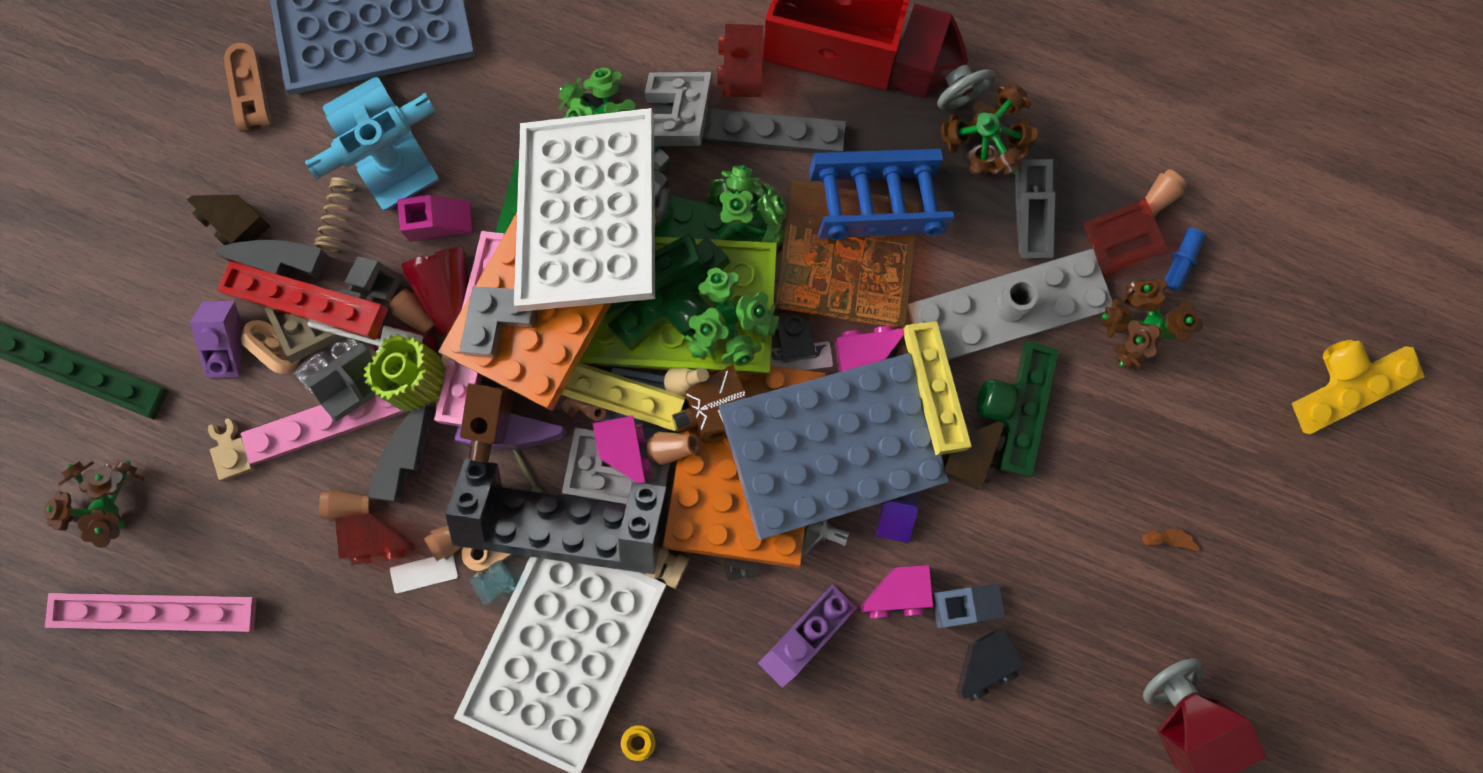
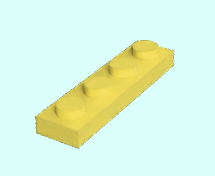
(936, 388)
(624, 395)

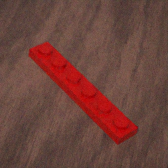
(303, 300)

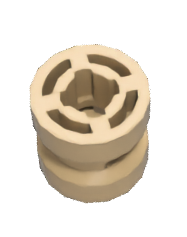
(675, 567)

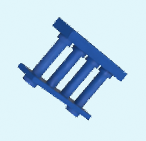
(879, 165)

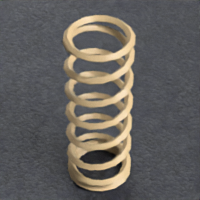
(342, 184)

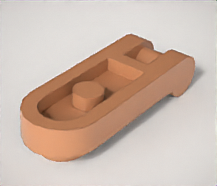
(246, 87)

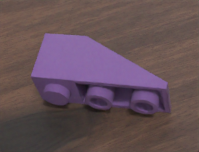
(807, 636)

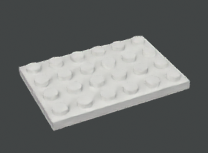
(585, 211)
(560, 658)

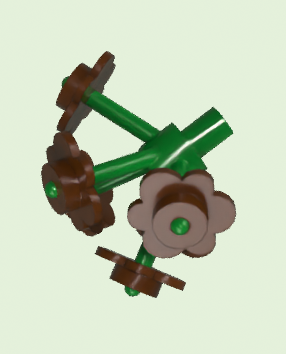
(101, 519)

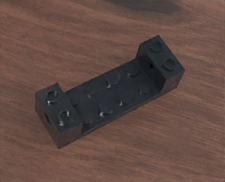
(556, 526)

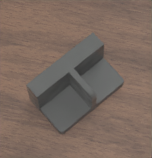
(342, 384)

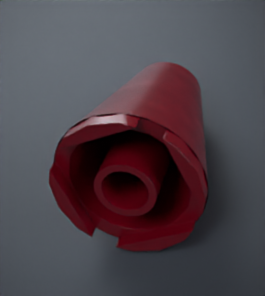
(440, 285)

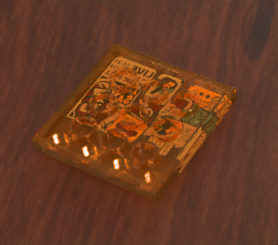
(848, 277)

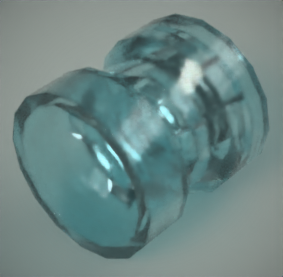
(493, 583)

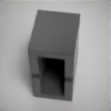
(371, 279)

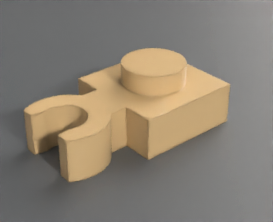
(230, 455)

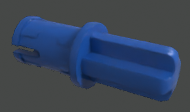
(1184, 259)

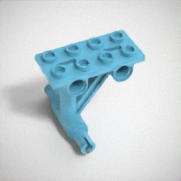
(378, 142)

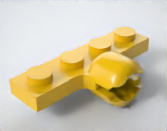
(1355, 383)

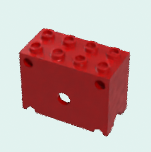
(836, 37)

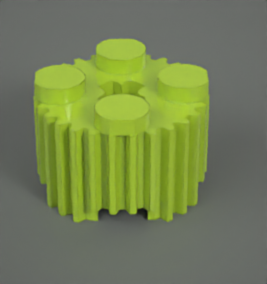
(405, 373)

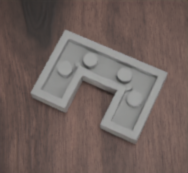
(691, 100)
(591, 480)

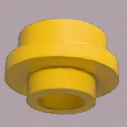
(638, 754)

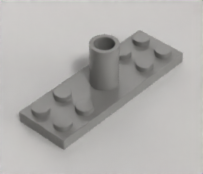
(987, 317)

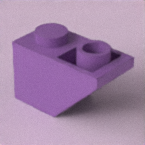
(218, 338)

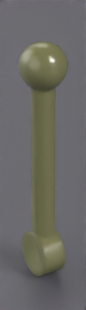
(534, 488)

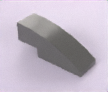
(1035, 208)
(277, 257)
(401, 455)

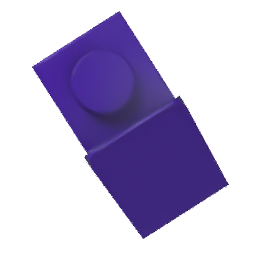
(898, 518)

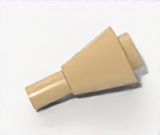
(681, 379)

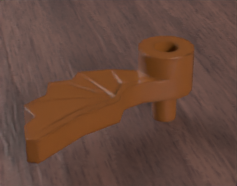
(1173, 537)

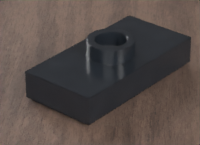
(795, 335)

